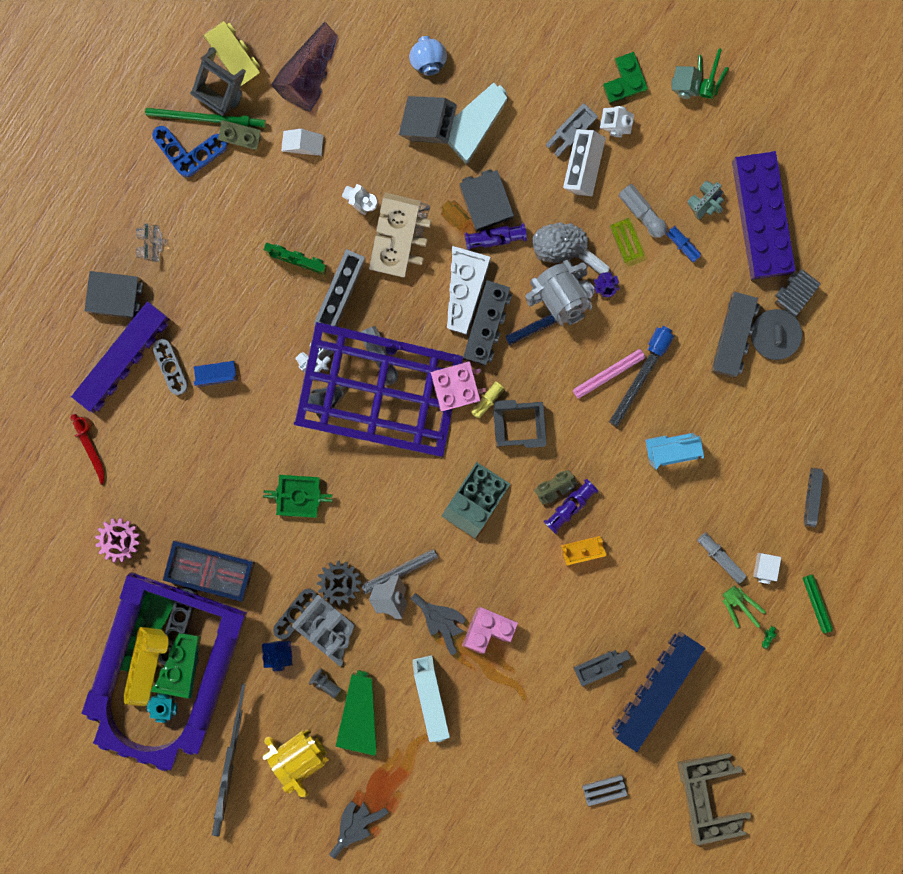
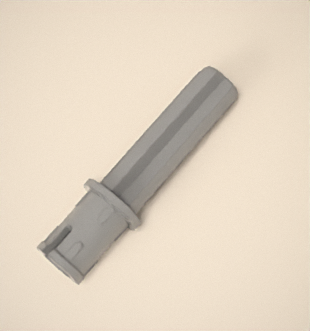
(721, 557)

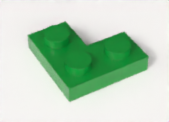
(630, 81)

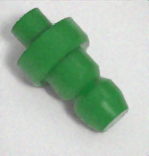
(769, 635)

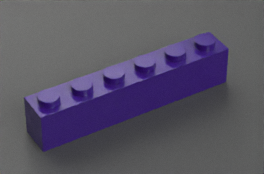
(120, 357)

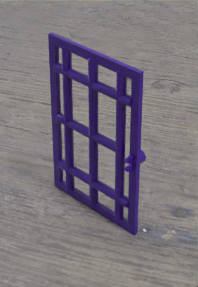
(391, 348)

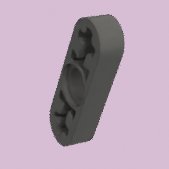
(813, 497)
(282, 622)

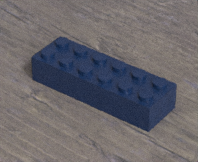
(657, 691)

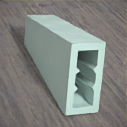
(475, 121)
(430, 699)

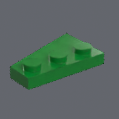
(295, 258)
(180, 669)

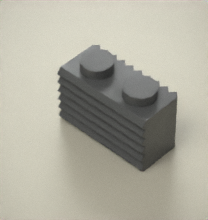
(797, 292)

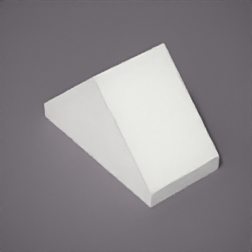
(302, 142)

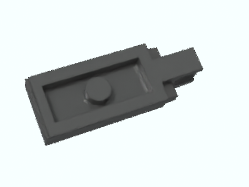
(600, 666)

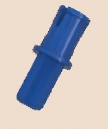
(684, 244)

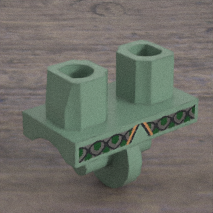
(710, 202)

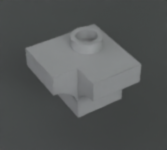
(389, 597)

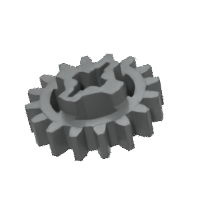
(331, 576)

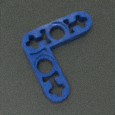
(183, 157)

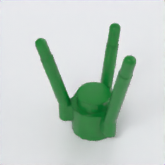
(708, 87)

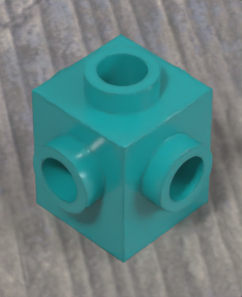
(167, 702)

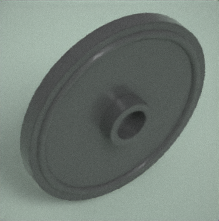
(776, 334)

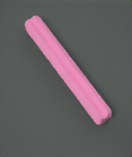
(608, 374)

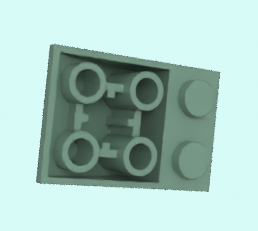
(475, 500)

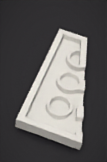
(467, 280)

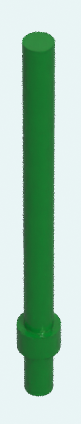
(243, 120)

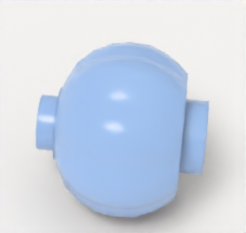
(428, 56)

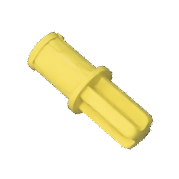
(487, 399)

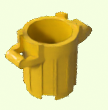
(295, 760)

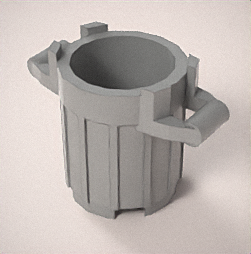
(561, 292)

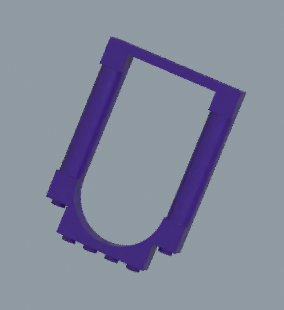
(100, 695)

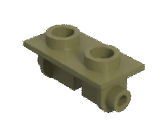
(239, 135)
(547, 490)

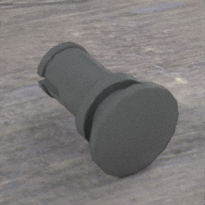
(324, 683)

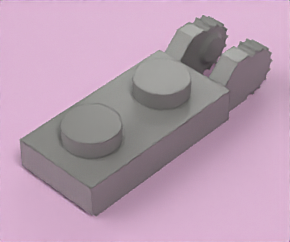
(580, 119)

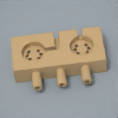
(396, 235)

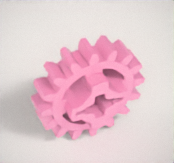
(110, 545)

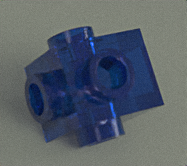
(277, 655)

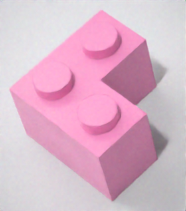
(486, 625)

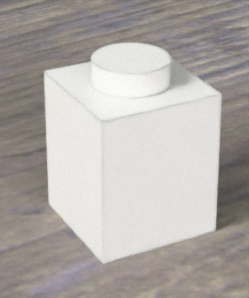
(767, 568)

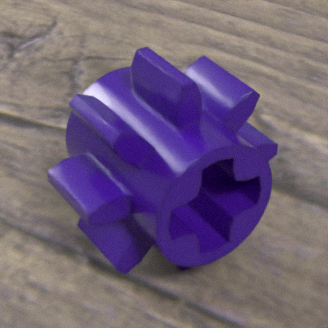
(606, 284)

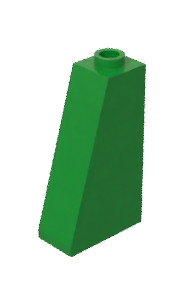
(358, 722)

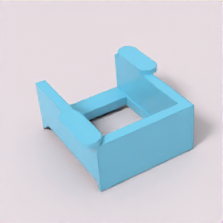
(673, 449)

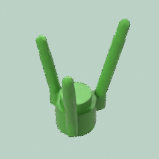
(733, 597)

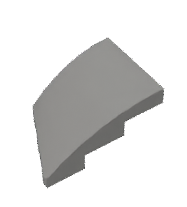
(325, 628)

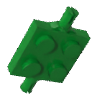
(298, 496)

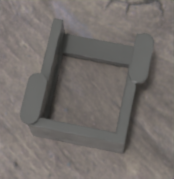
(209, 96)
(507, 405)

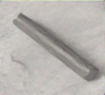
(406, 568)

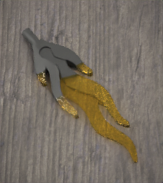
(442, 618)

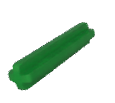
(817, 603)

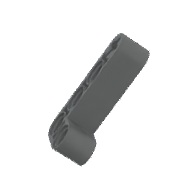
(175, 624)

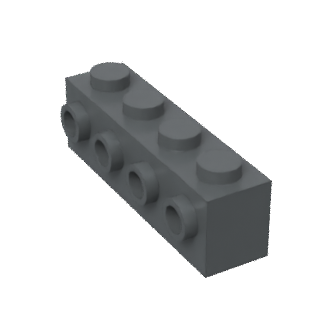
(486, 323)

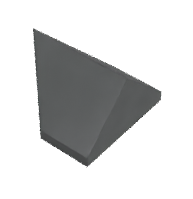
(317, 396)

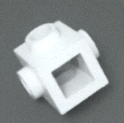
(617, 121)

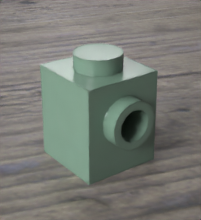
(686, 81)

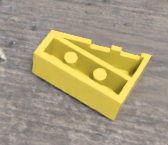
(232, 51)

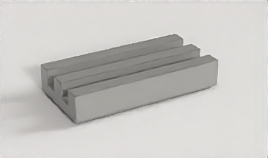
(608, 797)

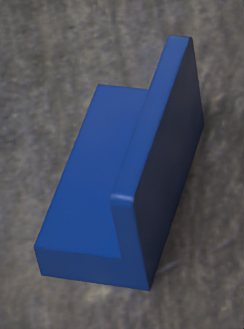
(215, 374)

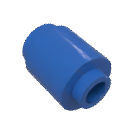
(660, 340)

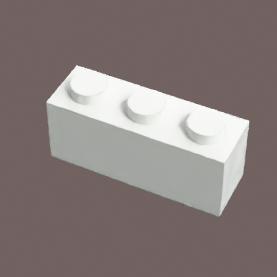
(584, 162)

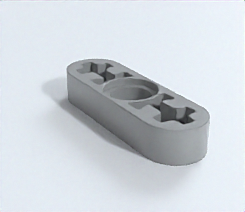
(181, 379)

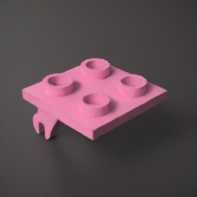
(456, 386)

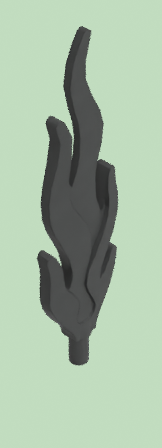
(227, 770)

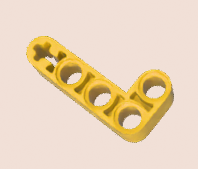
(143, 665)

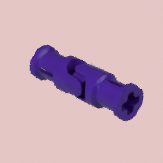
(484, 237)
(569, 508)

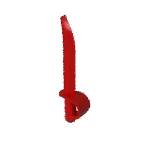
(87, 444)

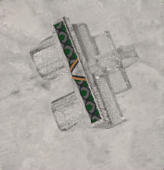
(152, 242)

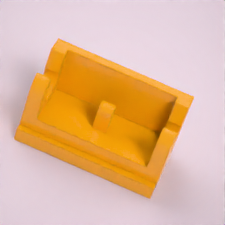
(583, 550)

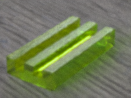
(639, 251)

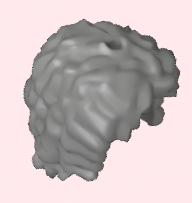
(559, 242)

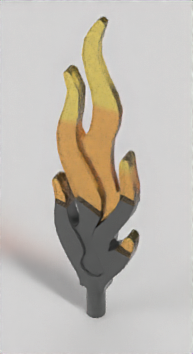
(374, 804)

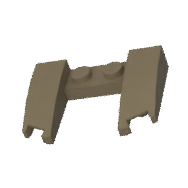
(702, 826)

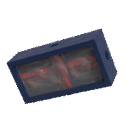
(208, 570)

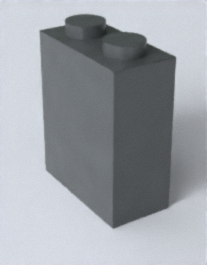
(427, 119)
(486, 200)
(113, 294)

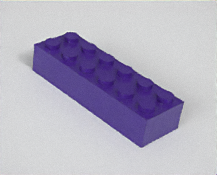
(763, 215)

